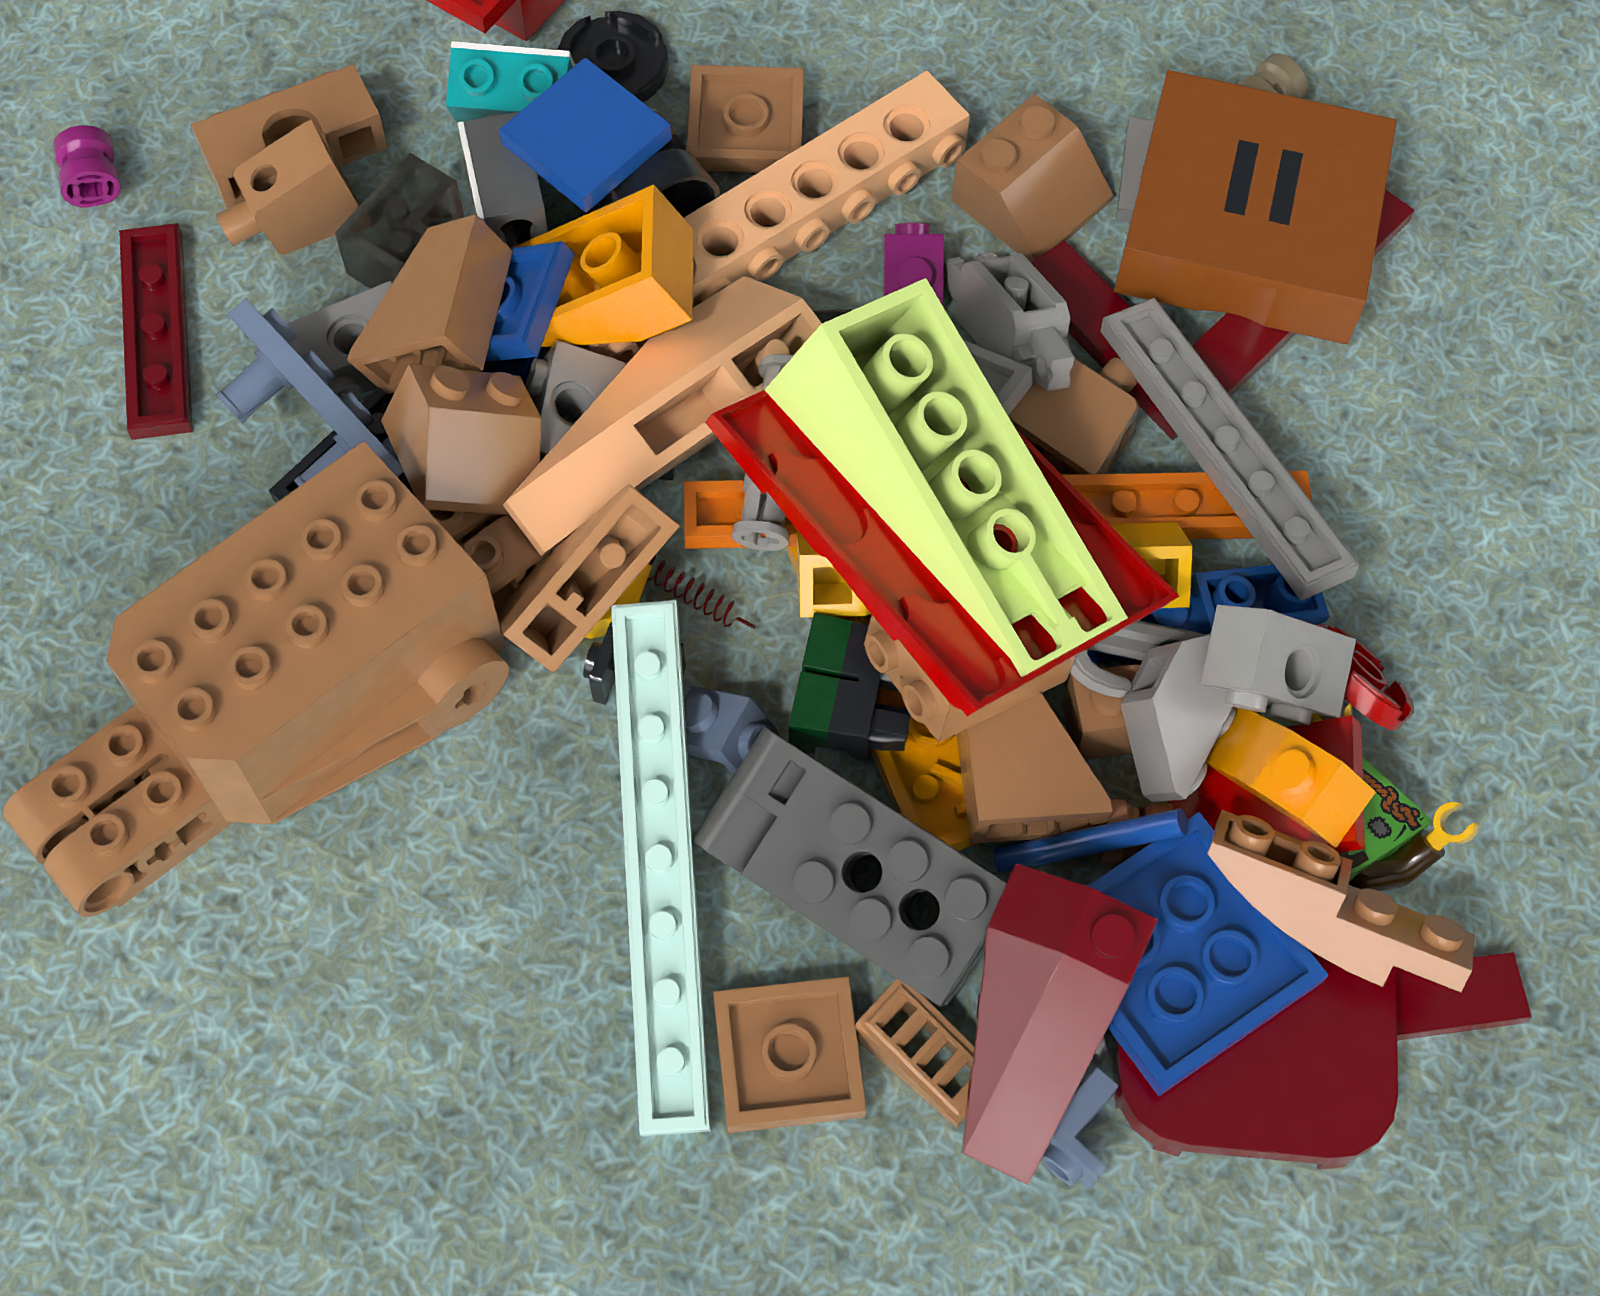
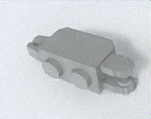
(1013, 313)

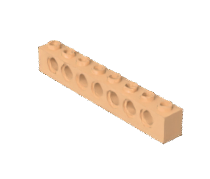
(848, 171)

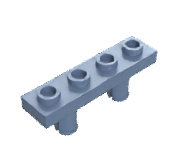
(282, 366)

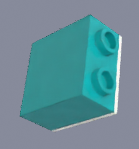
(500, 78)

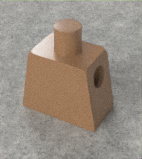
(290, 193)
(1081, 425)

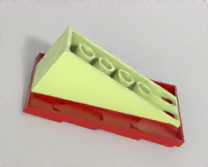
(935, 502)

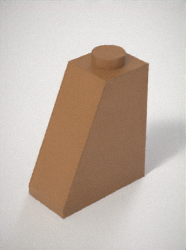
(437, 306)
(1027, 777)

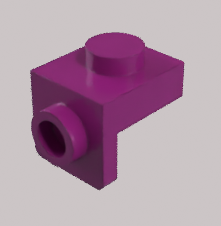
(913, 256)

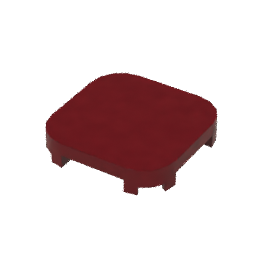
(1296, 1089)

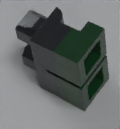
(841, 695)

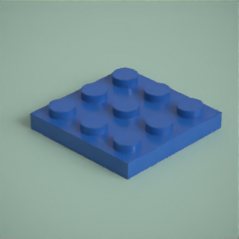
(1209, 965)

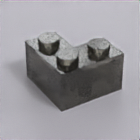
(394, 219)

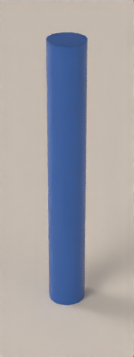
(1092, 840)

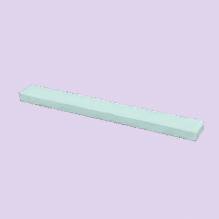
(660, 871)

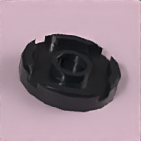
(638, 67)

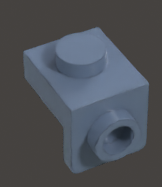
(722, 726)
(1065, 1154)

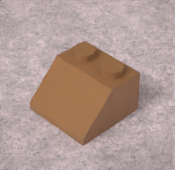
(1031, 180)
(463, 436)

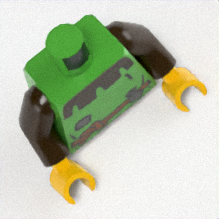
(1396, 835)

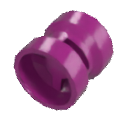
(86, 166)

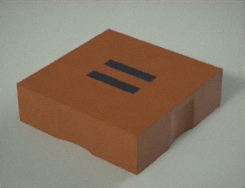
(1258, 207)

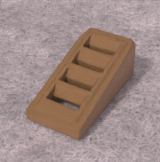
(910, 1070)

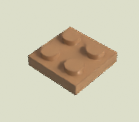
(744, 116)
(789, 1054)

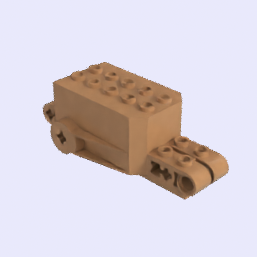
(278, 676)

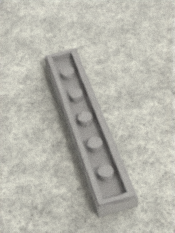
(1229, 449)

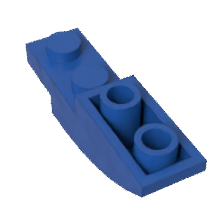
(1241, 587)

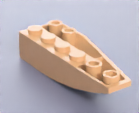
(659, 407)

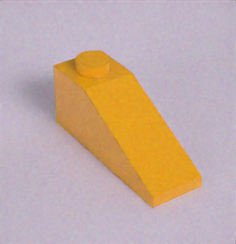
(1291, 775)

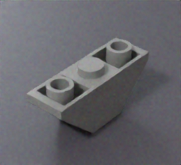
(1174, 719)

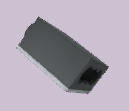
(500, 183)

